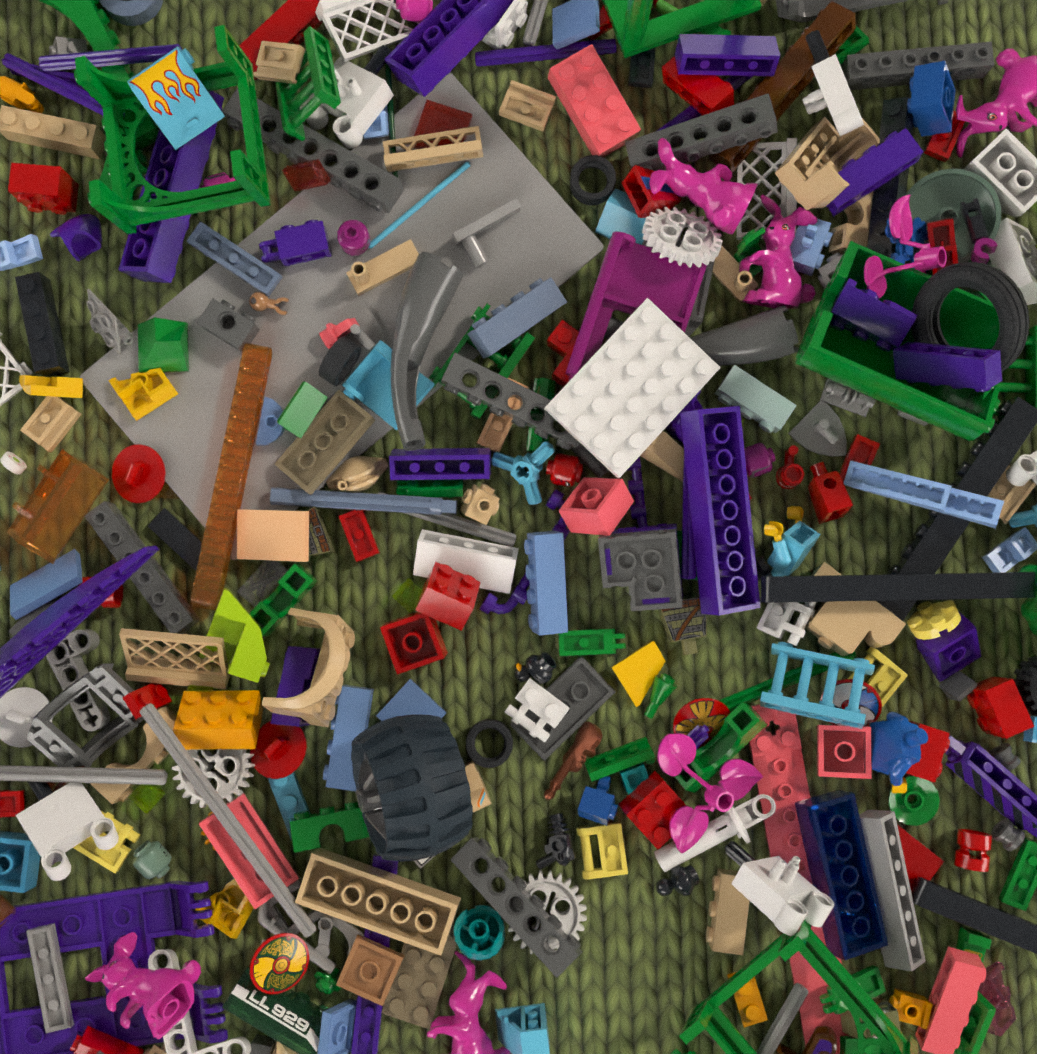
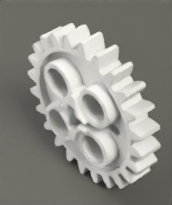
(699, 243)
(222, 757)
(569, 918)

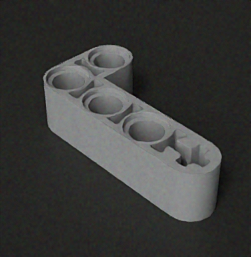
(73, 659)

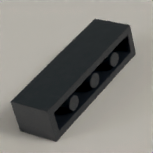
(42, 324)

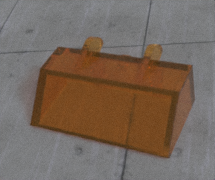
(57, 505)

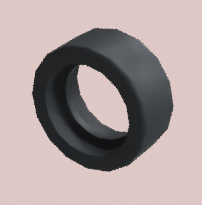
(597, 162)
(339, 361)
(489, 762)

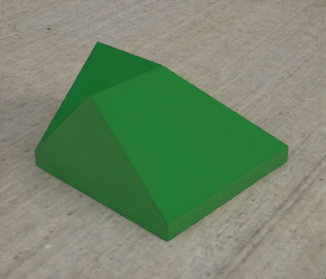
(163, 345)

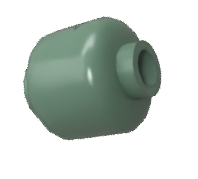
(151, 859)

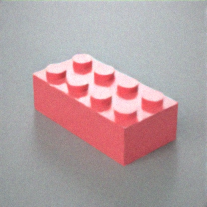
(593, 102)

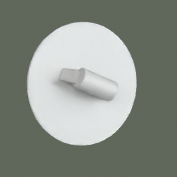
(17, 713)

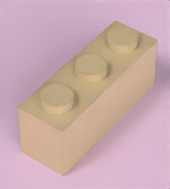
(728, 915)

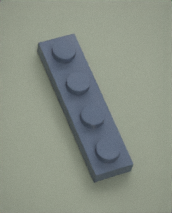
(234, 259)

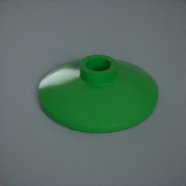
(921, 808)

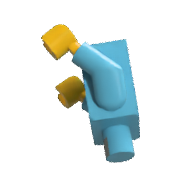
(793, 545)

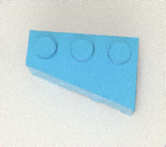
(523, 1029)

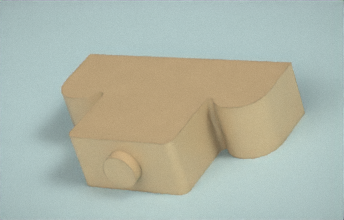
(846, 623)

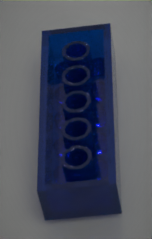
(843, 872)

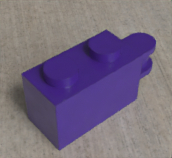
(297, 244)

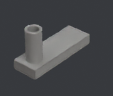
(467, 234)

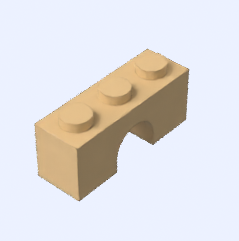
(855, 229)

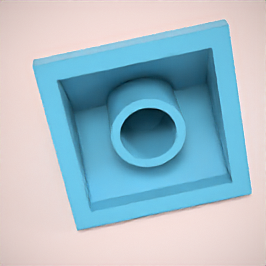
(621, 217)

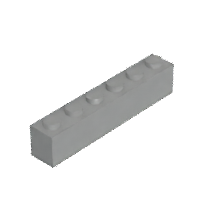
(892, 890)

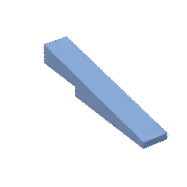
(924, 493)

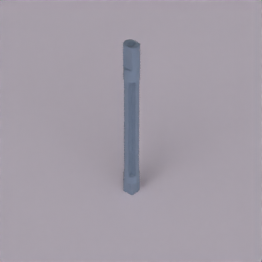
(362, 501)

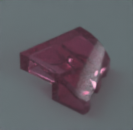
(999, 996)

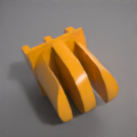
(19, 95)

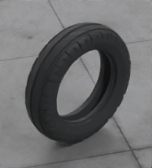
(991, 282)

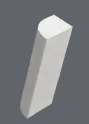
(484, 561)

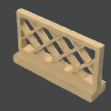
(175, 669)

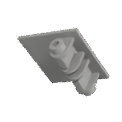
(107, 324)
(846, 398)

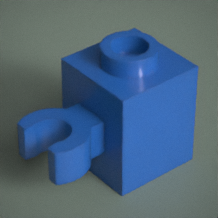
(597, 803)

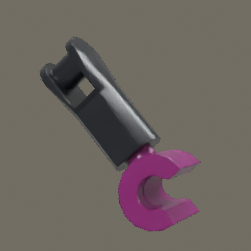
(977, 232)

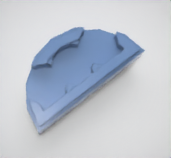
(269, 429)

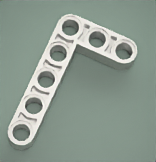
(185, 1026)

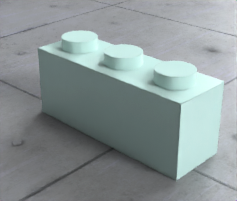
(755, 400)

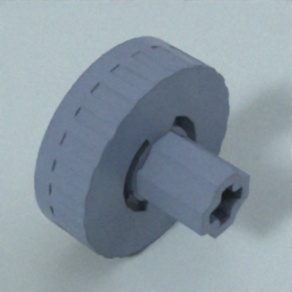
(132, 12)

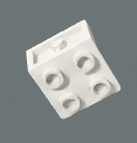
(503, 31)

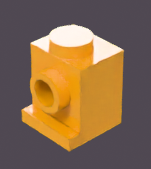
(919, 1004)

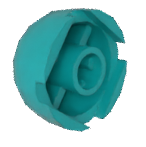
(479, 932)

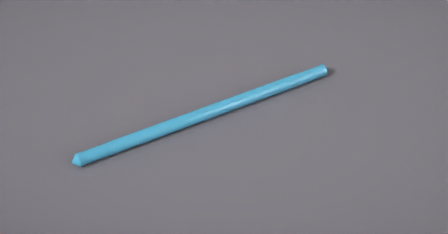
(419, 204)

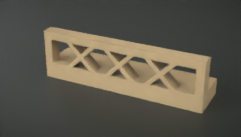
(434, 154)

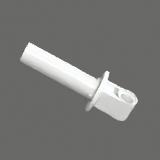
(737, 822)

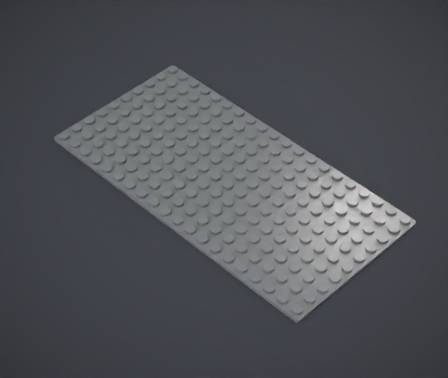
(532, 244)

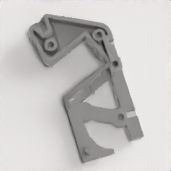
(273, 921)

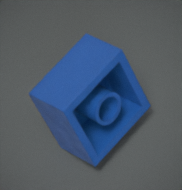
(932, 98)

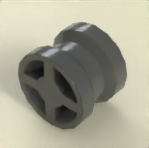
(1004, 755)
(1008, 834)

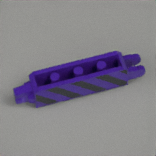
(994, 783)

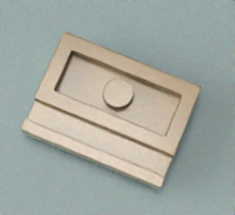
(279, 62)
(527, 105)
(50, 422)
(1011, 495)

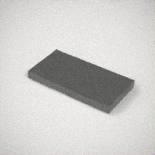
(579, 689)

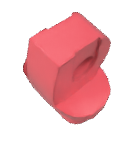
(335, 332)

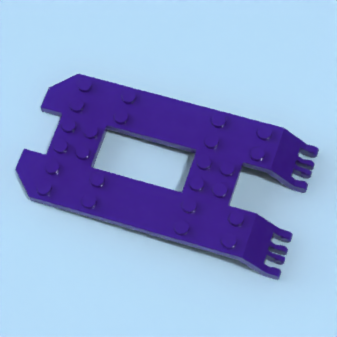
(100, 922)

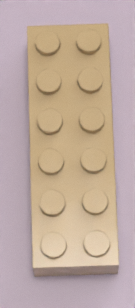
(378, 900)

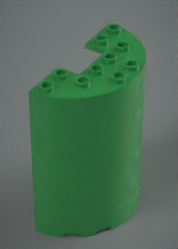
(871, 371)

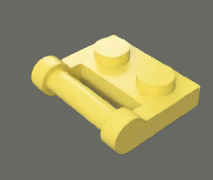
(886, 677)
(610, 850)

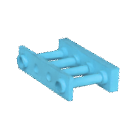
(825, 709)

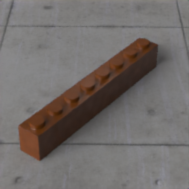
(794, 72)

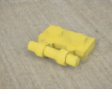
(116, 856)

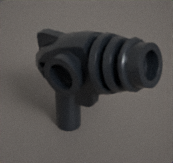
(560, 844)

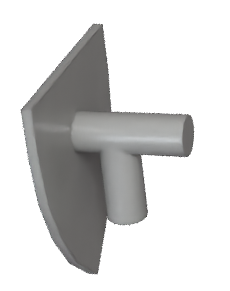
(367, 333)
(821, 432)

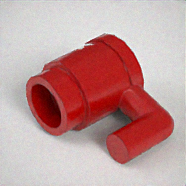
(791, 473)

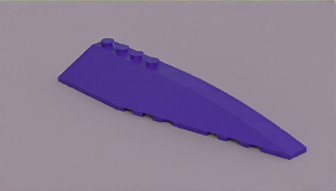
(62, 617)

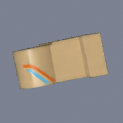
(479, 794)

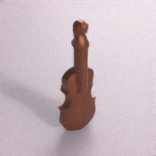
(585, 742)

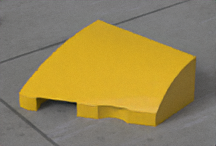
(52, 386)
(144, 391)
(639, 671)
(229, 910)

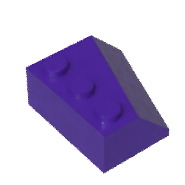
(870, 318)

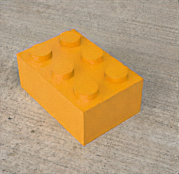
(219, 719)

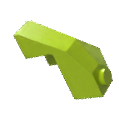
(241, 638)

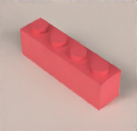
(952, 1000)

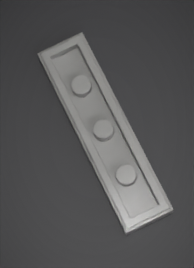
(50, 978)

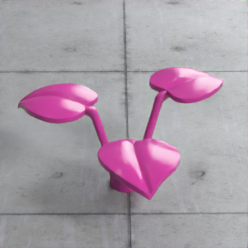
(902, 228)
(736, 776)

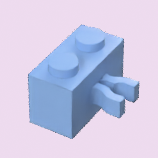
(808, 246)

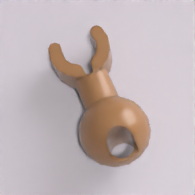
(264, 302)

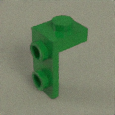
(749, 247)

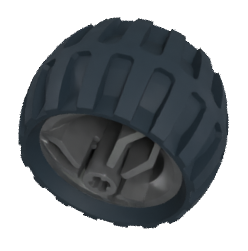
(411, 787)

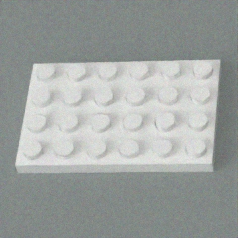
(632, 388)

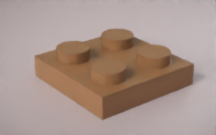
(370, 970)

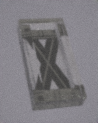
(262, 582)

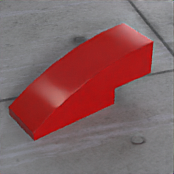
(943, 234)

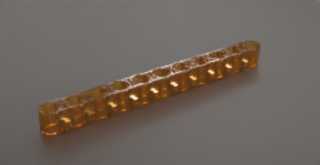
(231, 476)

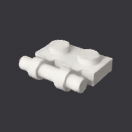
(777, 618)
(540, 702)

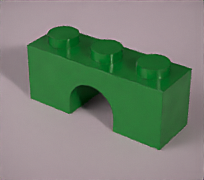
(288, 594)
(307, 827)

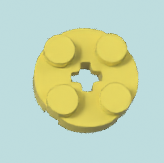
(933, 618)

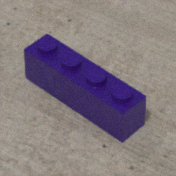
(726, 55)
(876, 168)
(948, 365)
(440, 464)

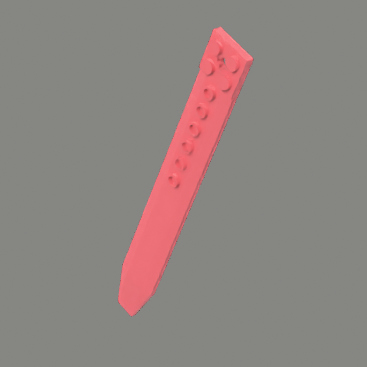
(785, 780)

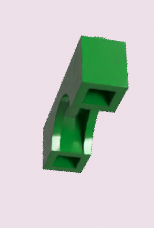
(735, 733)

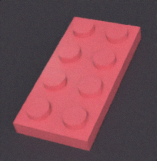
(235, 860)

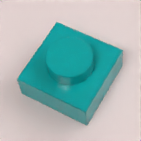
(633, 777)

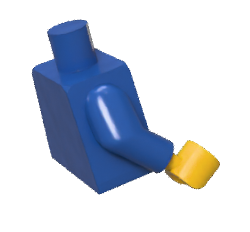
(896, 748)

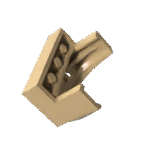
(819, 183)
(318, 702)

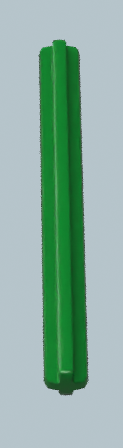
(790, 678)

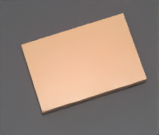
(273, 535)

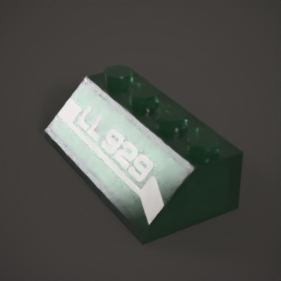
(282, 1016)

